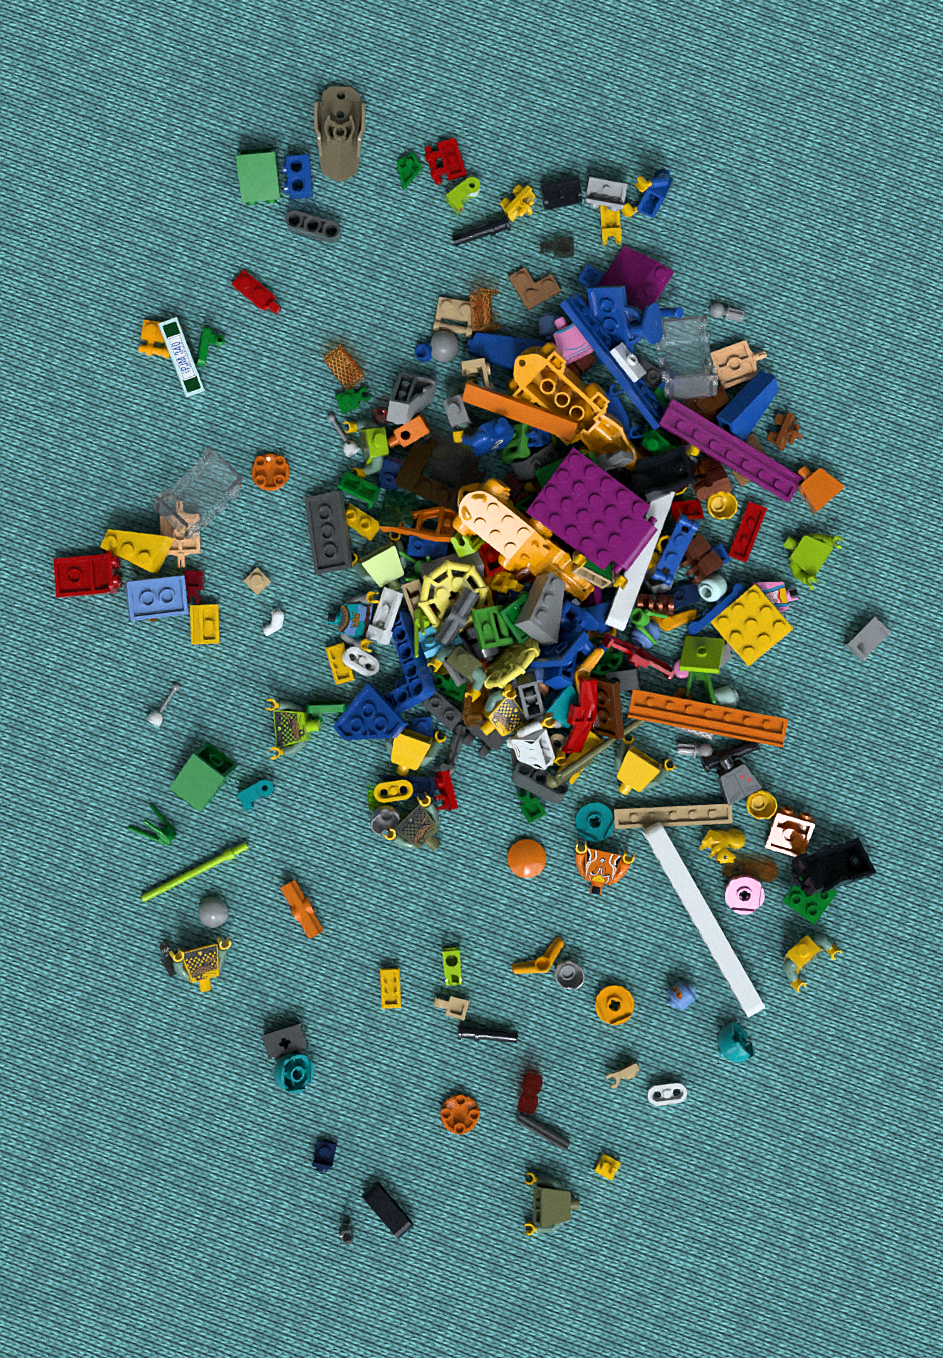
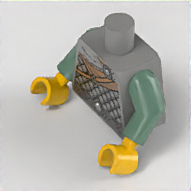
(459, 412)

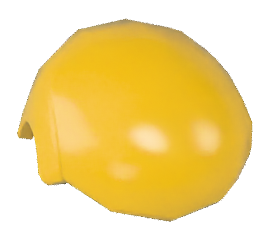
(721, 505)
(761, 804)

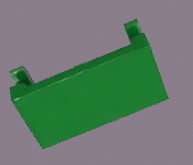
(359, 488)

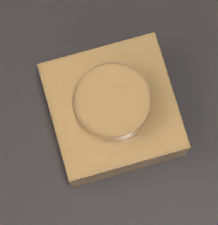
(257, 581)

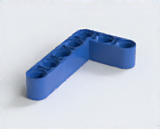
(419, 681)

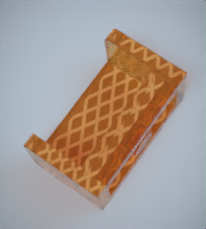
(482, 310)
(344, 367)
(472, 711)

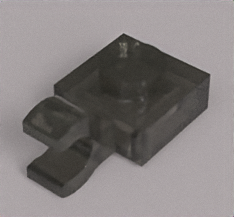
(562, 247)
(168, 960)

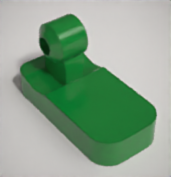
(205, 339)
(320, 707)

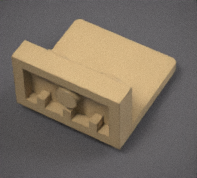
(474, 367)

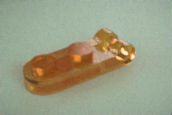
(761, 870)

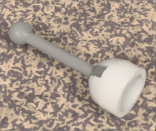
(350, 447)
(156, 717)

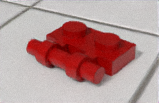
(451, 160)

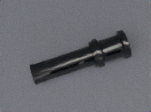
(490, 228)
(737, 751)
(477, 1032)

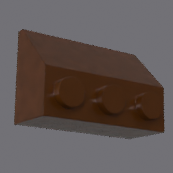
(707, 407)

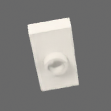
(628, 362)

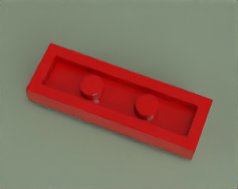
(747, 532)

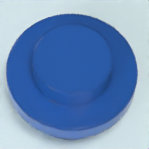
(423, 352)

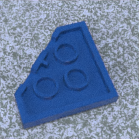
(370, 717)

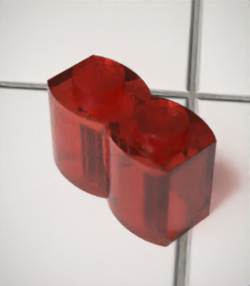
(528, 1097)

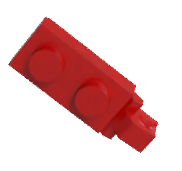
(255, 292)

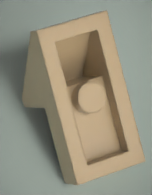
(412, 595)

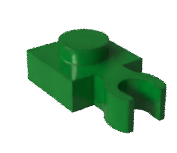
(349, 400)
(451, 688)
(531, 808)

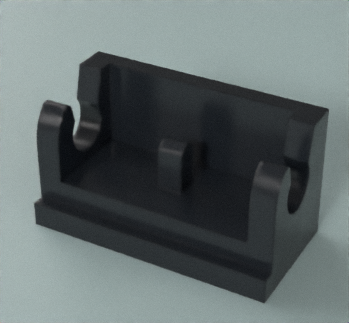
(561, 193)

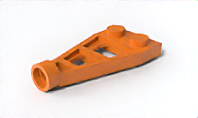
(444, 527)

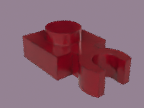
(194, 582)

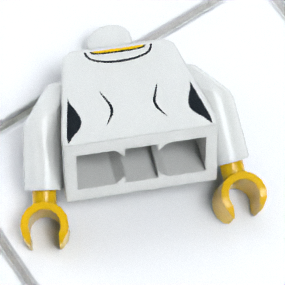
(534, 746)

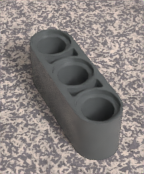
(307, 219)
(530, 783)

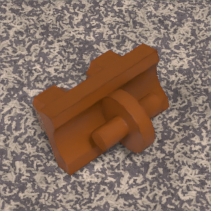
(788, 432)

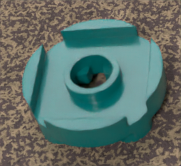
(598, 832)

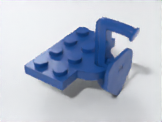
(618, 318)
(570, 640)

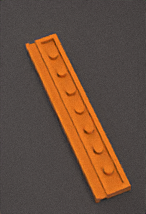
(707, 718)

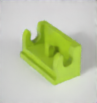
(466, 545)

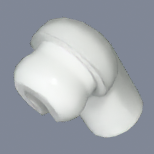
(276, 622)

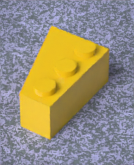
(138, 548)

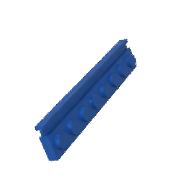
(602, 345)

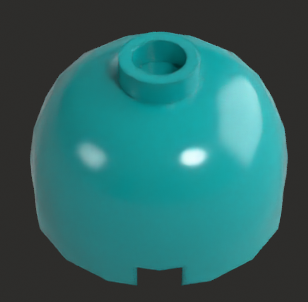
(733, 1044)
(293, 1072)

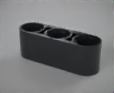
(387, 1210)

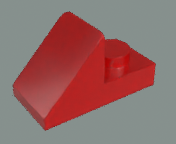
(690, 508)
(490, 559)

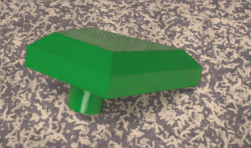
(408, 169)

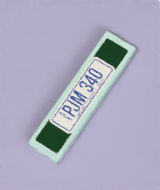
(181, 357)

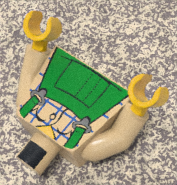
(590, 572)

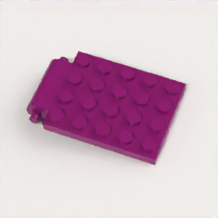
(594, 513)

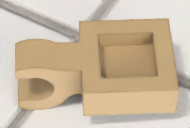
(455, 1007)
(627, 1071)

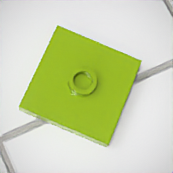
(702, 654)

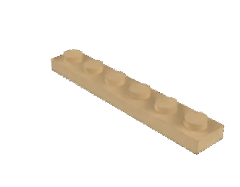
(673, 816)

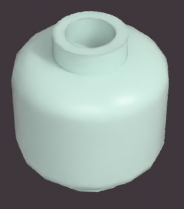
(712, 587)
(725, 697)

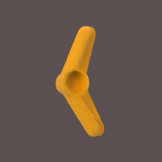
(675, 620)
(587, 665)
(541, 964)

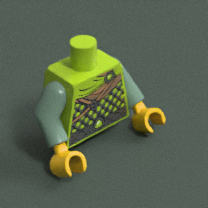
(373, 445)
(291, 727)

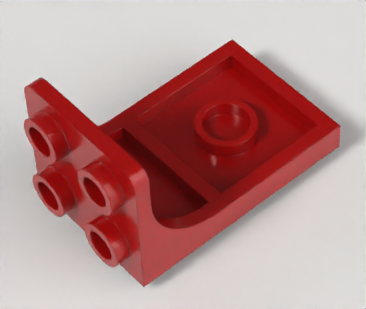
(87, 575)

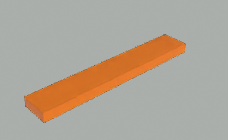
(520, 410)

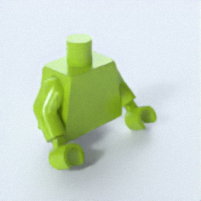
(810, 555)

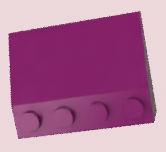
(641, 275)

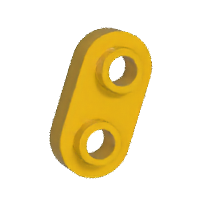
(393, 791)

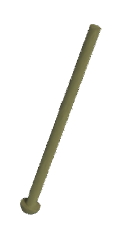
(573, 768)

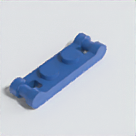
(674, 549)
(722, 603)

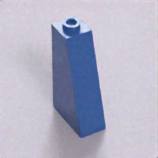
(500, 349)
(748, 405)

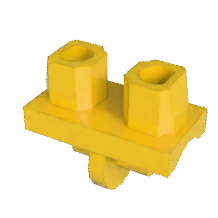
(520, 204)

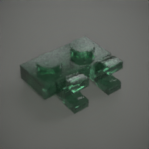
(392, 509)

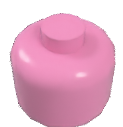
(678, 673)

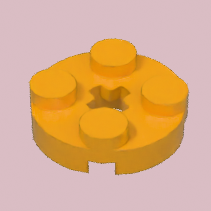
(624, 1010)

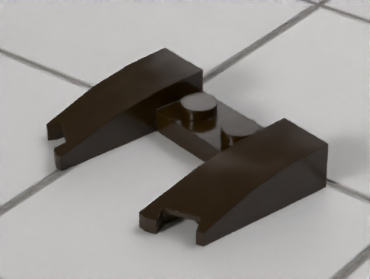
(411, 477)

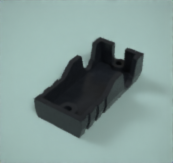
(658, 474)
(831, 867)

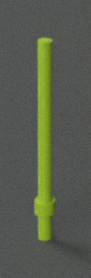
(228, 854)

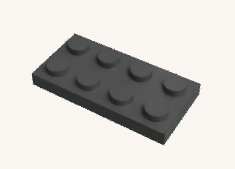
(328, 532)

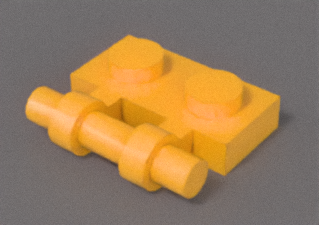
(152, 334)

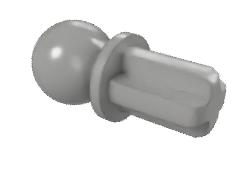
(717, 310)
(692, 749)

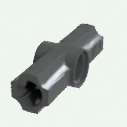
(456, 616)

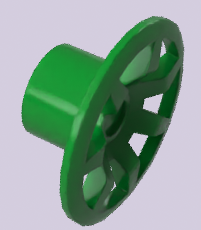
(604, 663)

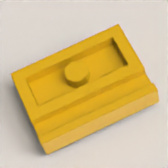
(205, 624)

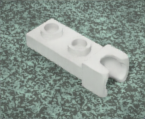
(385, 616)

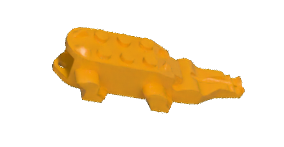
(545, 379)
(514, 535)

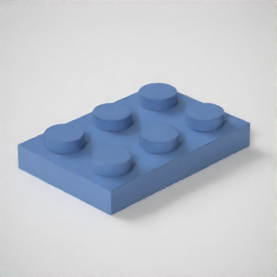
(156, 597)

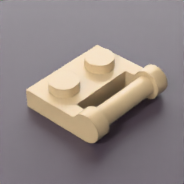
(453, 310)

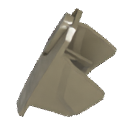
(339, 138)

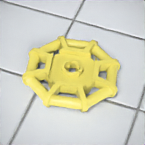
(448, 584)
(511, 663)

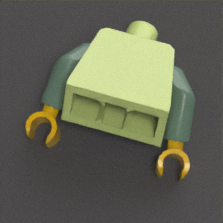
(383, 565)

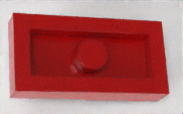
(445, 787)

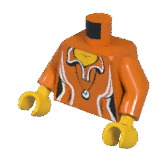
(601, 866)

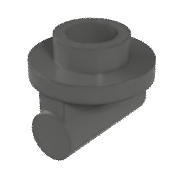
(447, 765)

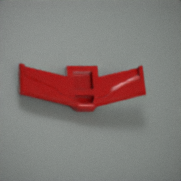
(638, 656)
(582, 714)

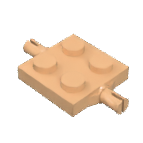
(736, 364)
(180, 546)

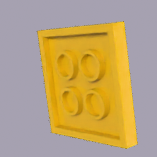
(752, 625)

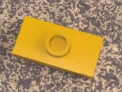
(339, 670)
(390, 988)

